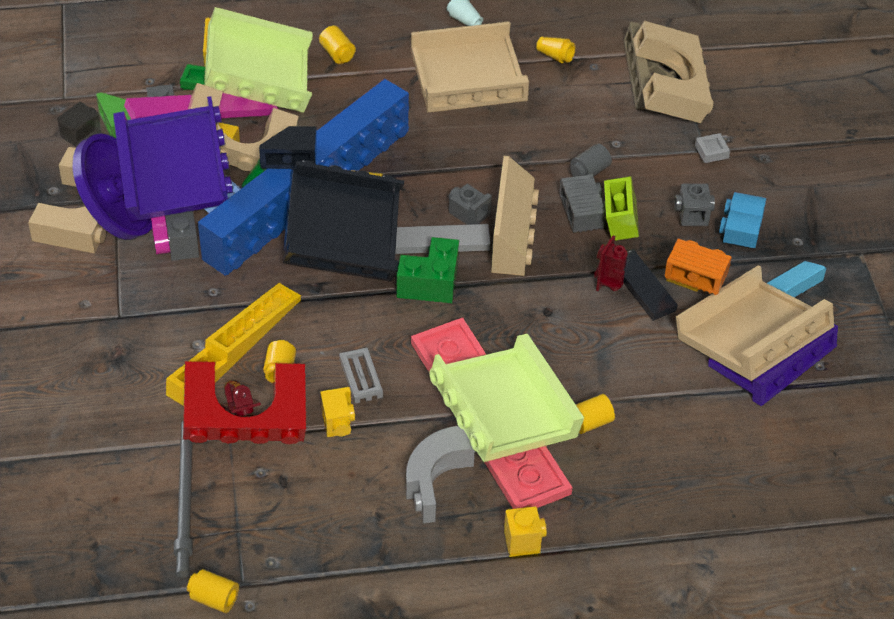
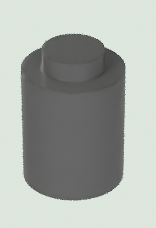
(591, 161)

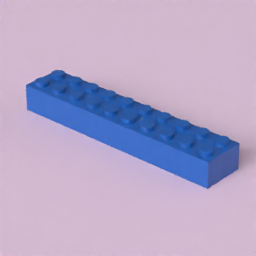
(260, 208)

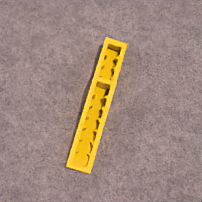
(238, 336)

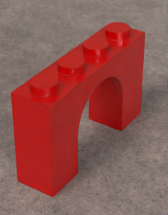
(208, 420)

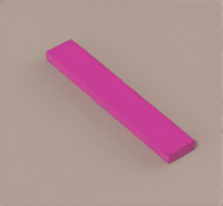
(230, 106)

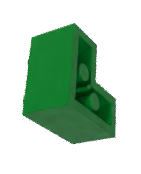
(432, 276)

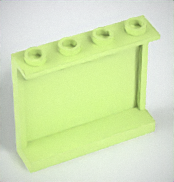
(257, 59)
(507, 400)

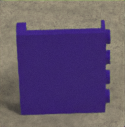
(172, 162)

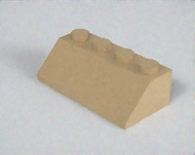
(514, 219)

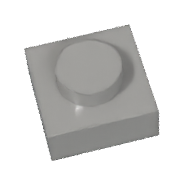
(712, 148)

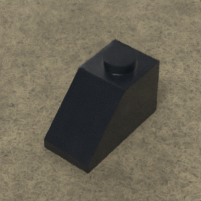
(288, 147)

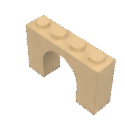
(682, 52)
(241, 154)
(66, 226)

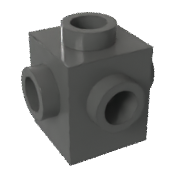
(694, 204)

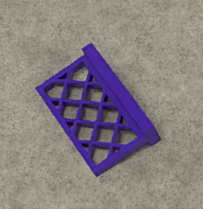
(785, 372)

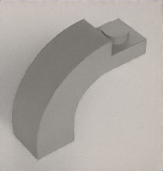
(433, 456)

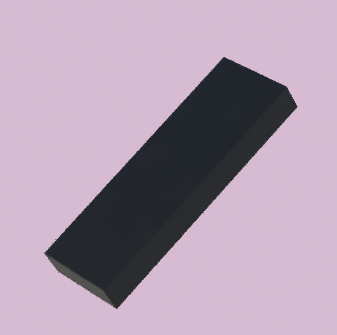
(647, 288)

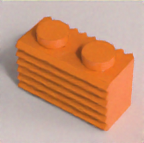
(698, 266)

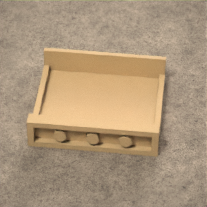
(468, 67)
(752, 325)

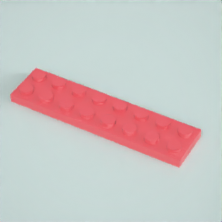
(525, 477)

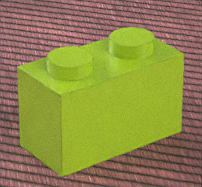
(621, 208)

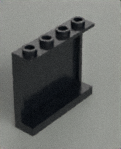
(342, 221)

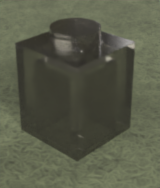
(79, 123)

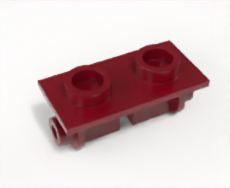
(611, 265)
(239, 399)

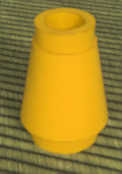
(557, 48)

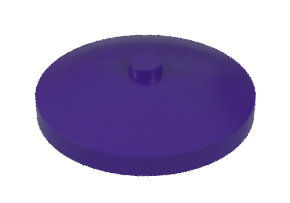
(101, 188)

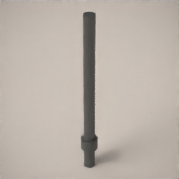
(183, 544)

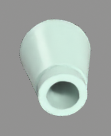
(464, 12)

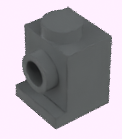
(469, 204)

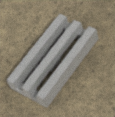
(366, 392)

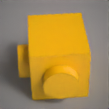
(524, 531)

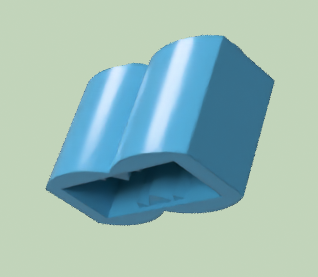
(743, 219)

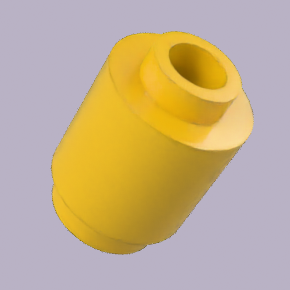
(278, 352)

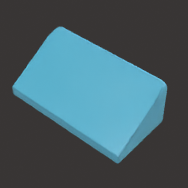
(799, 278)

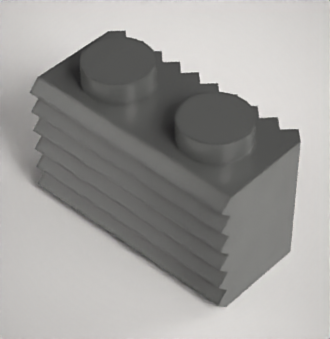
(583, 202)

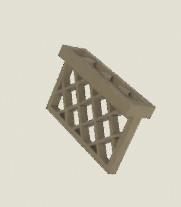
(640, 68)

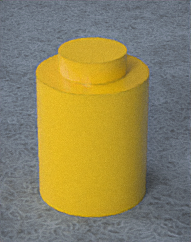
(337, 44)
(596, 412)
(213, 590)

